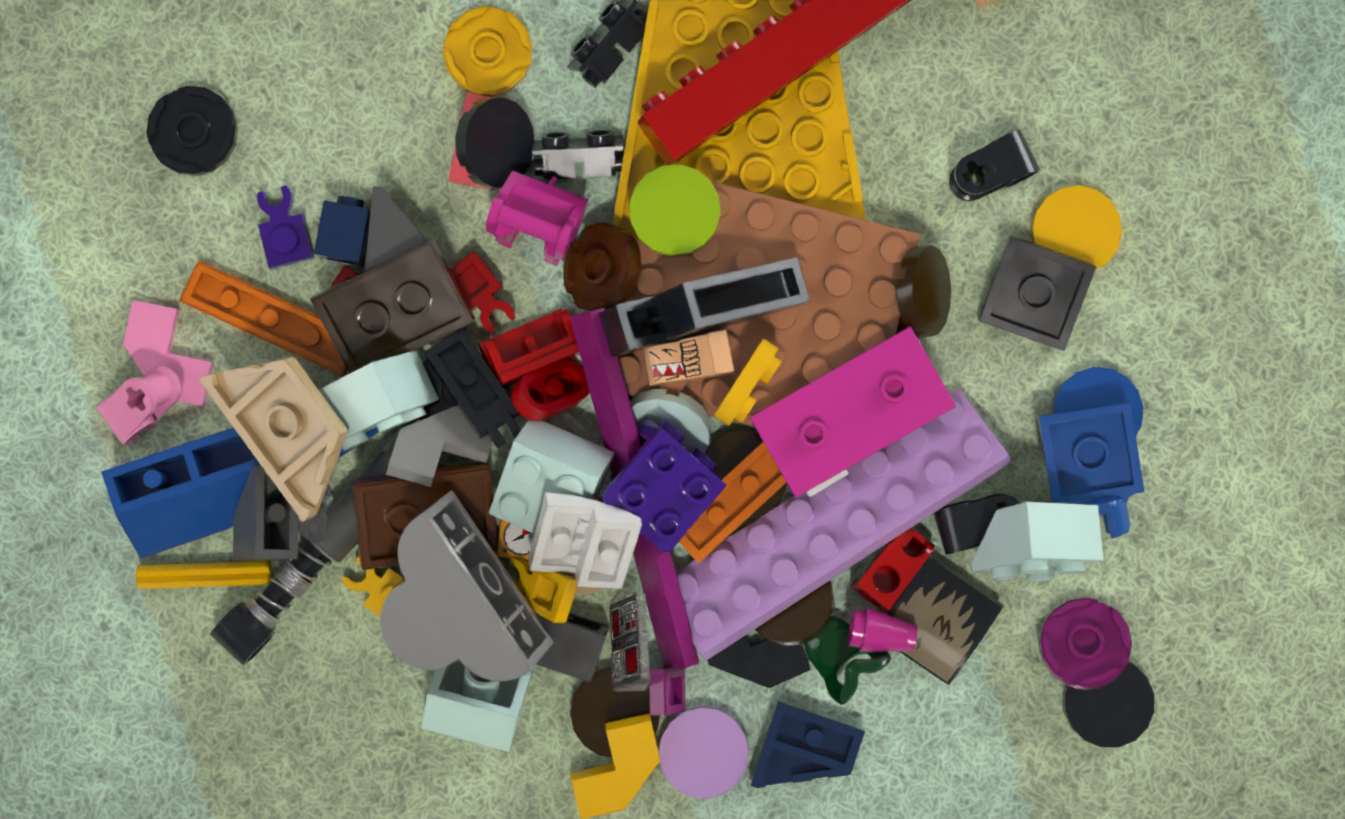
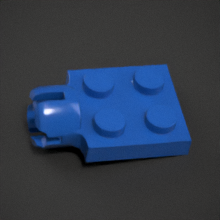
(1093, 460)

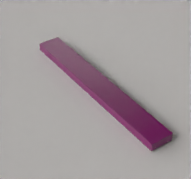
(622, 437)

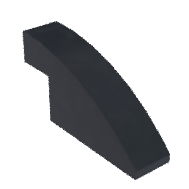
(704, 306)

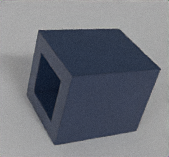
(343, 231)

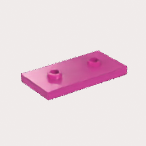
(852, 412)

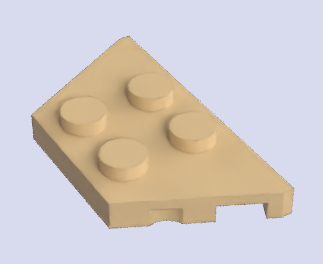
(283, 426)

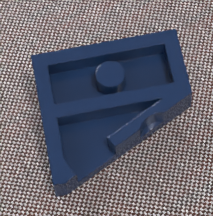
(805, 748)

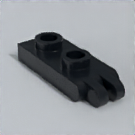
(473, 387)

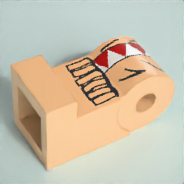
(689, 359)

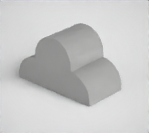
(458, 601)

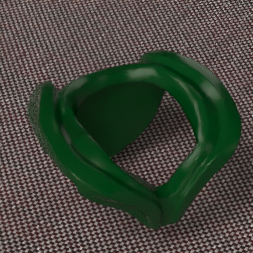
(831, 651)

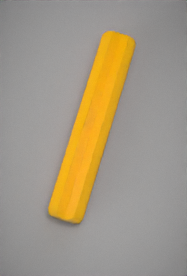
(203, 574)

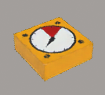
(514, 541)

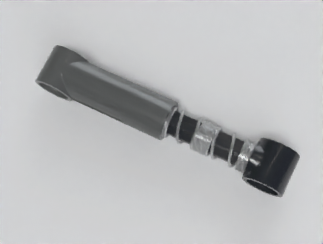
(250, 625)

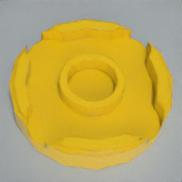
(493, 66)
(1078, 224)

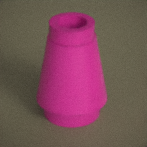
(880, 632)

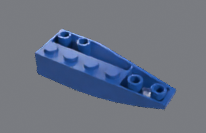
(182, 491)

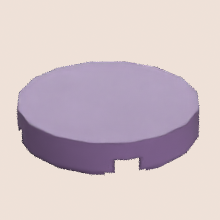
(703, 752)

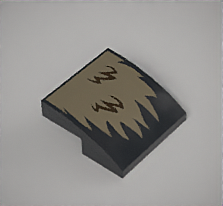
(948, 616)

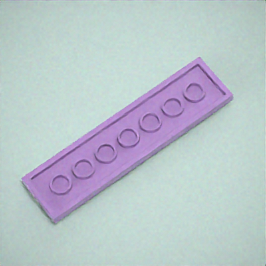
(825, 534)

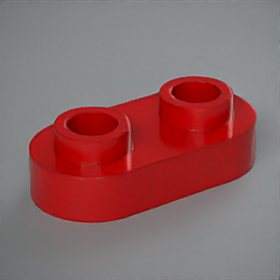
(550, 390)

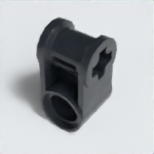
(999, 165)
(966, 522)

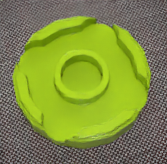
(674, 210)

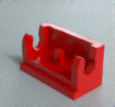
(530, 347)

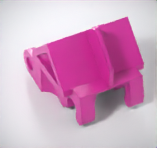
(538, 211)

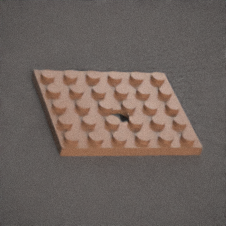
(847, 271)

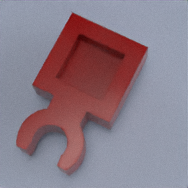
(478, 289)

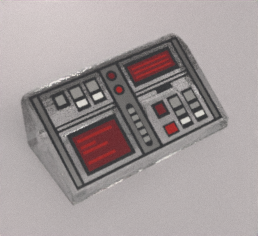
(629, 643)

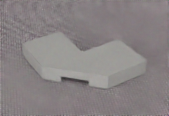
(421, 444)

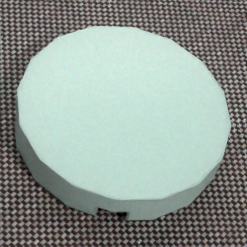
(679, 411)

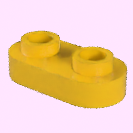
(738, 400)

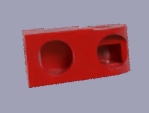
(893, 569)

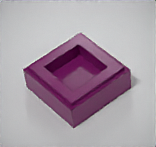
(667, 691)

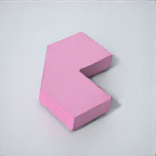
(150, 342)

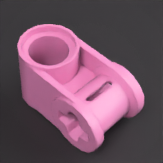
(140, 403)

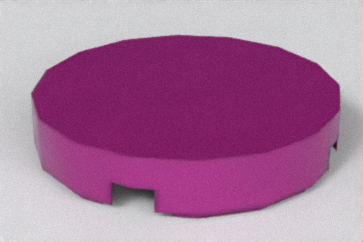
(1085, 644)

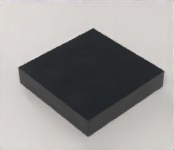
(1037, 292)

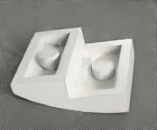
(584, 540)

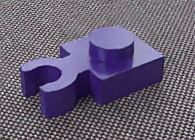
(285, 236)

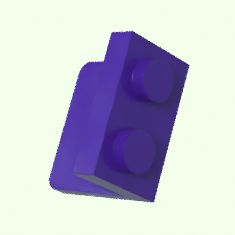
(664, 485)

